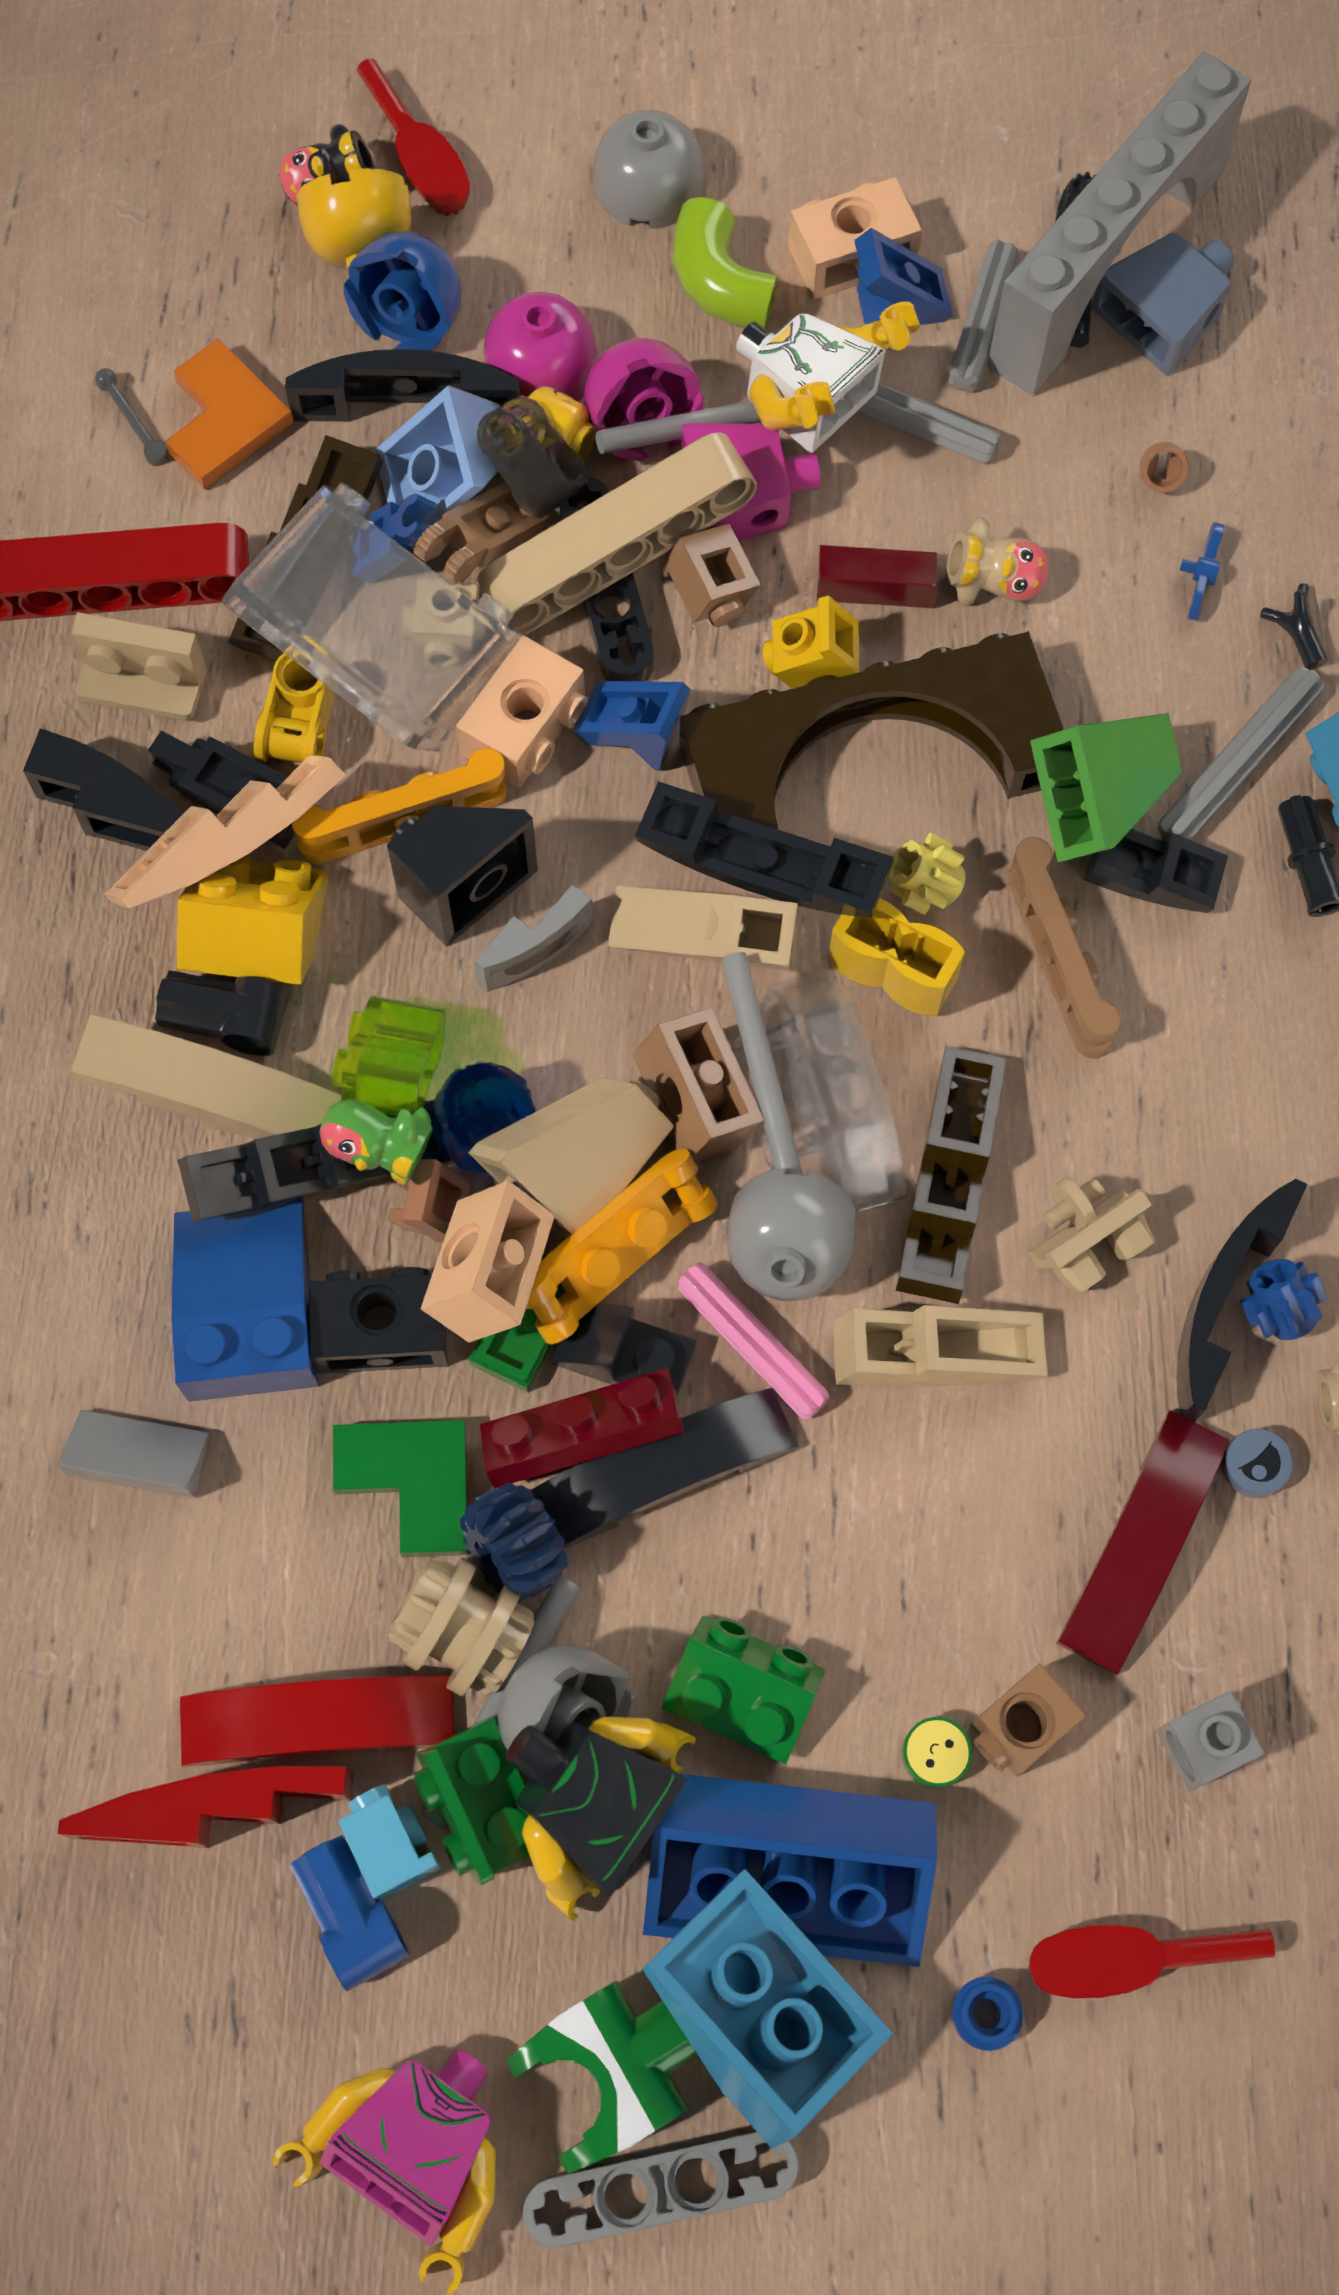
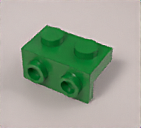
(744, 1687)

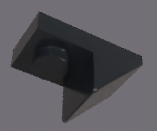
(619, 1348)

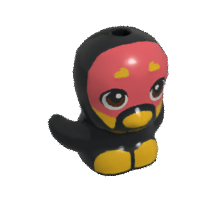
(342, 154)

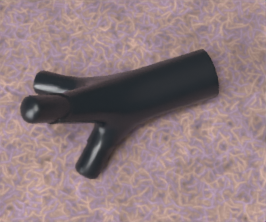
(1300, 628)

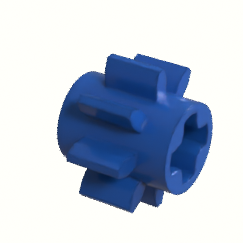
(1284, 1299)

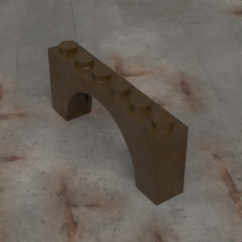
(979, 693)

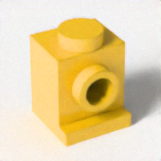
(813, 644)

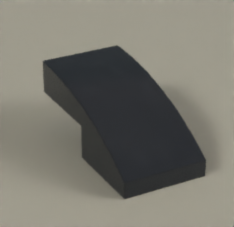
(1160, 872)

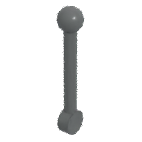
(154, 450)

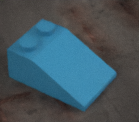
(764, 2010)

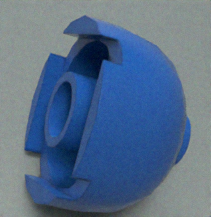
(404, 290)

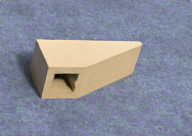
(705, 925)

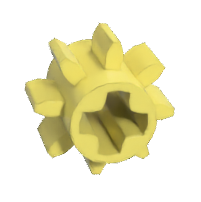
(927, 874)

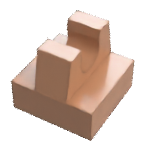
(430, 1199)

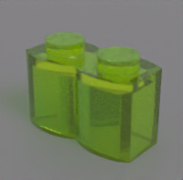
(391, 1054)

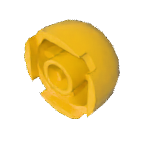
(351, 214)

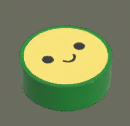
(936, 1752)

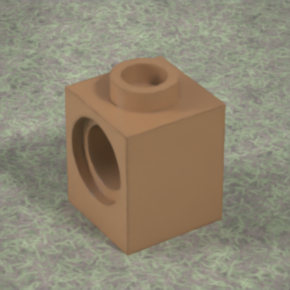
(1049, 1704)

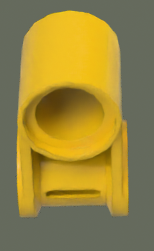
(292, 720)

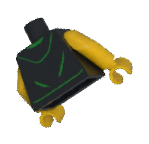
(594, 1800)

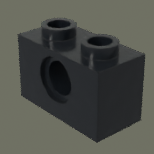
(344, 1345)

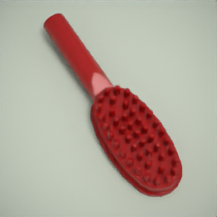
(421, 149)
(1122, 1958)

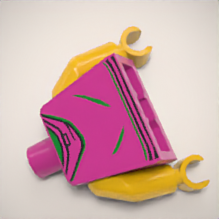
(411, 2150)

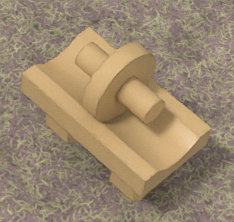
(1115, 1218)

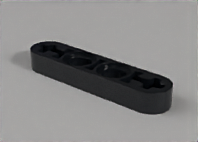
(606, 629)

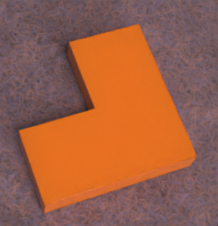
(236, 417)

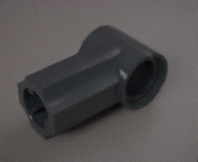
(240, 1013)

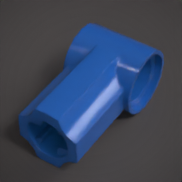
(354, 1926)

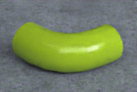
(710, 273)

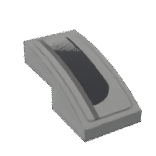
(523, 950)

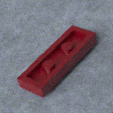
(581, 1428)

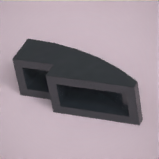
(103, 792)

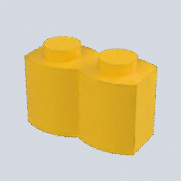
(907, 959)

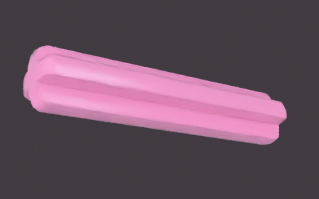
(753, 1341)

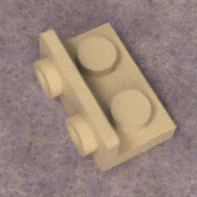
(138, 667)

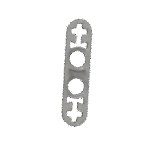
(663, 2200)

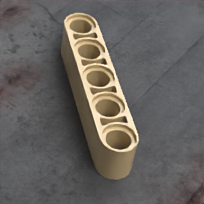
(619, 532)

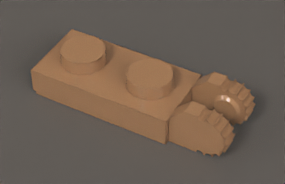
(479, 532)

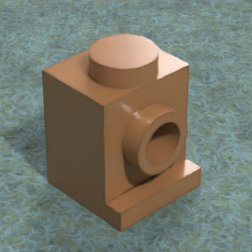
(712, 575)

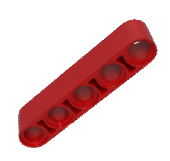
(120, 570)

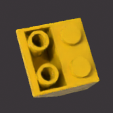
(252, 920)

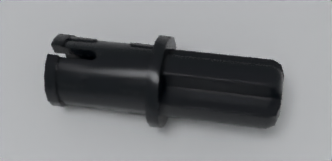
(1310, 855)

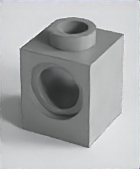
(1209, 1741)

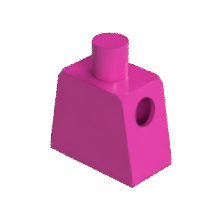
(774, 476)

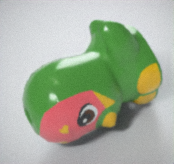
(371, 1139)

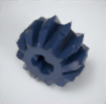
(514, 1540)

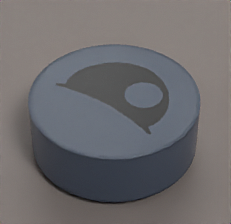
(1257, 1463)

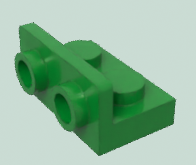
(477, 1798)

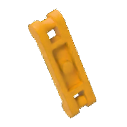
(376, 815)
(617, 1243)

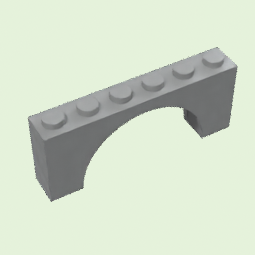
(1173, 151)

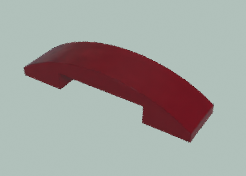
(1144, 1543)

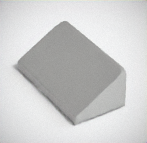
(135, 1453)

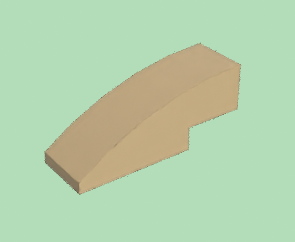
(938, 1347)

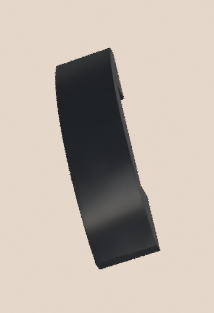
(390, 376)
(762, 858)
(1199, 1360)
(713, 1444)

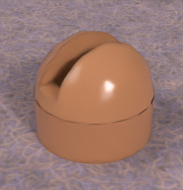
(1175, 469)

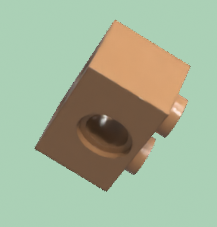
(698, 1085)

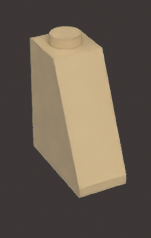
(578, 1149)

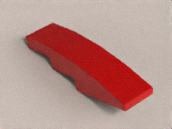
(183, 1809)

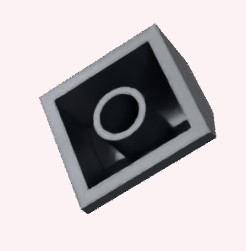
(461, 863)

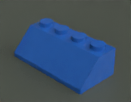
(835, 1862)

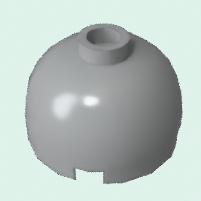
(647, 168)
(791, 1234)
(561, 1688)

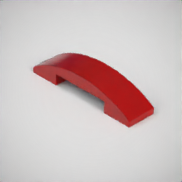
(315, 1718)

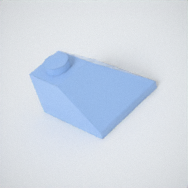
(438, 453)

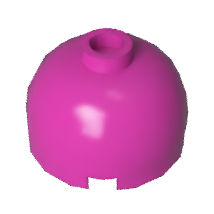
(542, 343)
(638, 384)

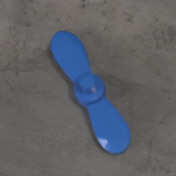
(1204, 570)

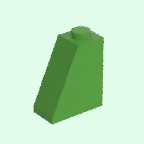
(1103, 779)

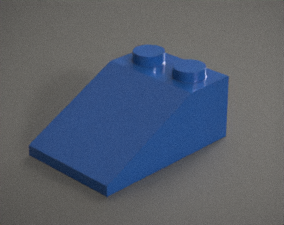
(242, 1303)

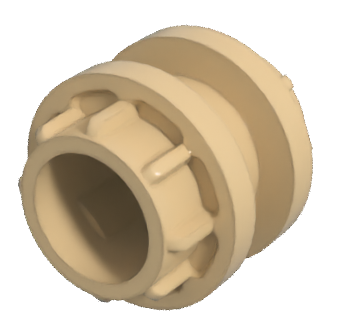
(461, 1627)

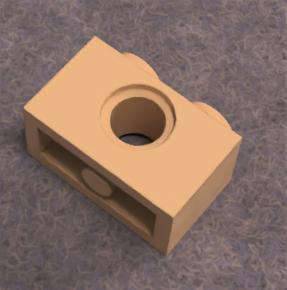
(826, 229)
(531, 681)
(488, 1262)

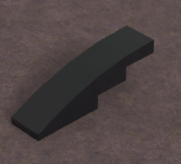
(274, 1172)

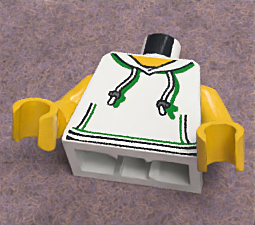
(819, 372)

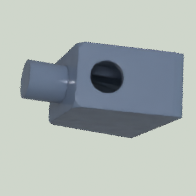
(1165, 297)

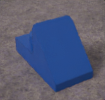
(895, 275)
(634, 716)

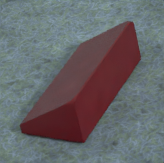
(877, 576)

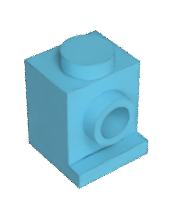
(386, 1843)

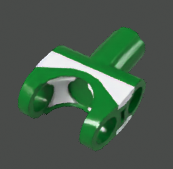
(626, 2057)

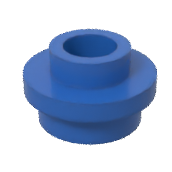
(1009, 2010)

